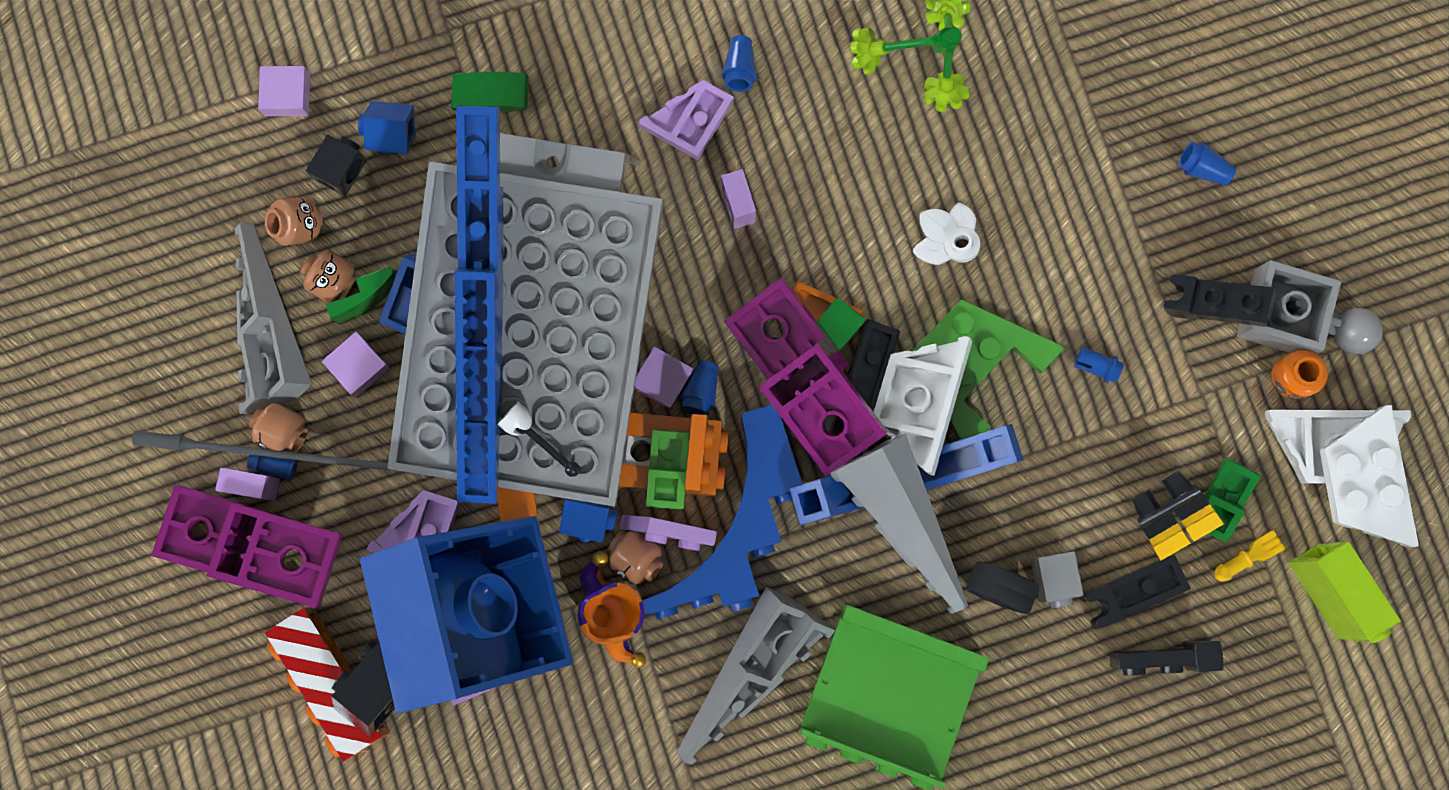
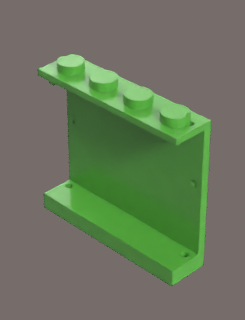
(891, 697)

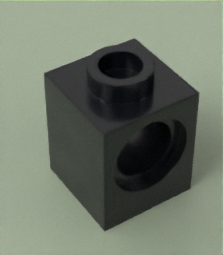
(337, 164)

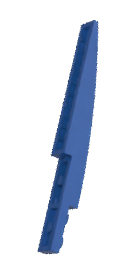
(478, 303)

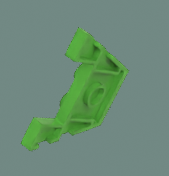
(991, 341)

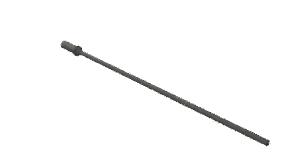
(181, 443)

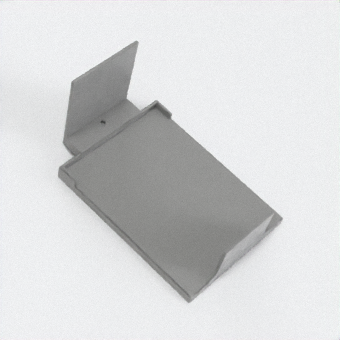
(570, 327)

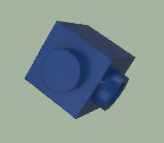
(388, 127)
(587, 520)

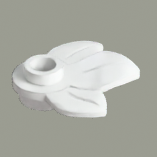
(943, 232)

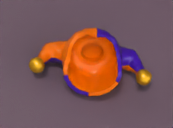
(610, 612)

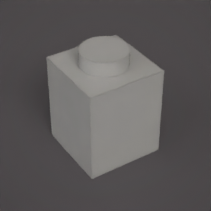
(1057, 578)

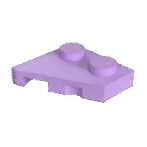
(690, 119)
(425, 516)
(659, 530)

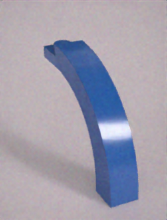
(956, 462)

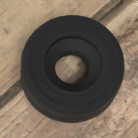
(1002, 587)

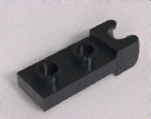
(1221, 301)
(1137, 591)
(1195, 656)

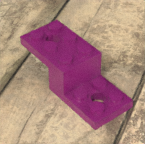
(805, 377)
(247, 546)

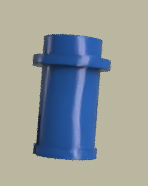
(1099, 364)
(273, 466)

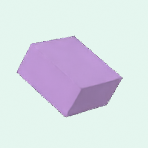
(284, 91)
(738, 199)
(356, 364)
(662, 378)
(247, 484)

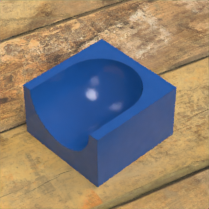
(465, 612)

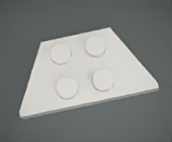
(921, 396)
(1307, 431)
(1369, 480)

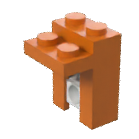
(705, 445)

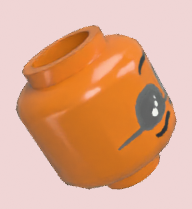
(1299, 374)

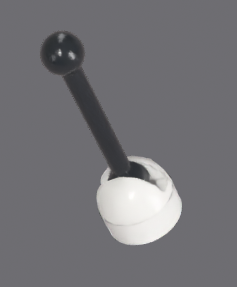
(519, 421)

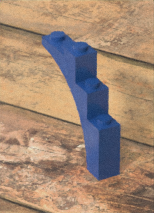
(727, 571)

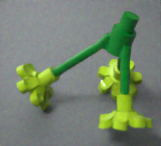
(947, 87)

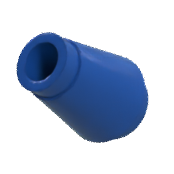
(740, 65)
(1206, 164)
(701, 389)

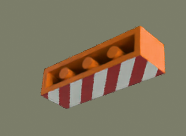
(313, 668)

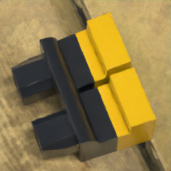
(1160, 523)

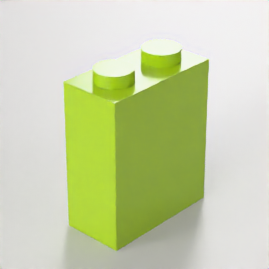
(1345, 592)

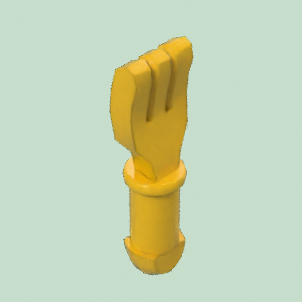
(1259, 550)

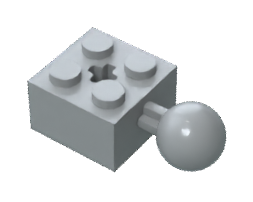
(1312, 317)

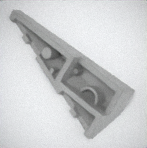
(269, 348)
(896, 497)
(768, 645)

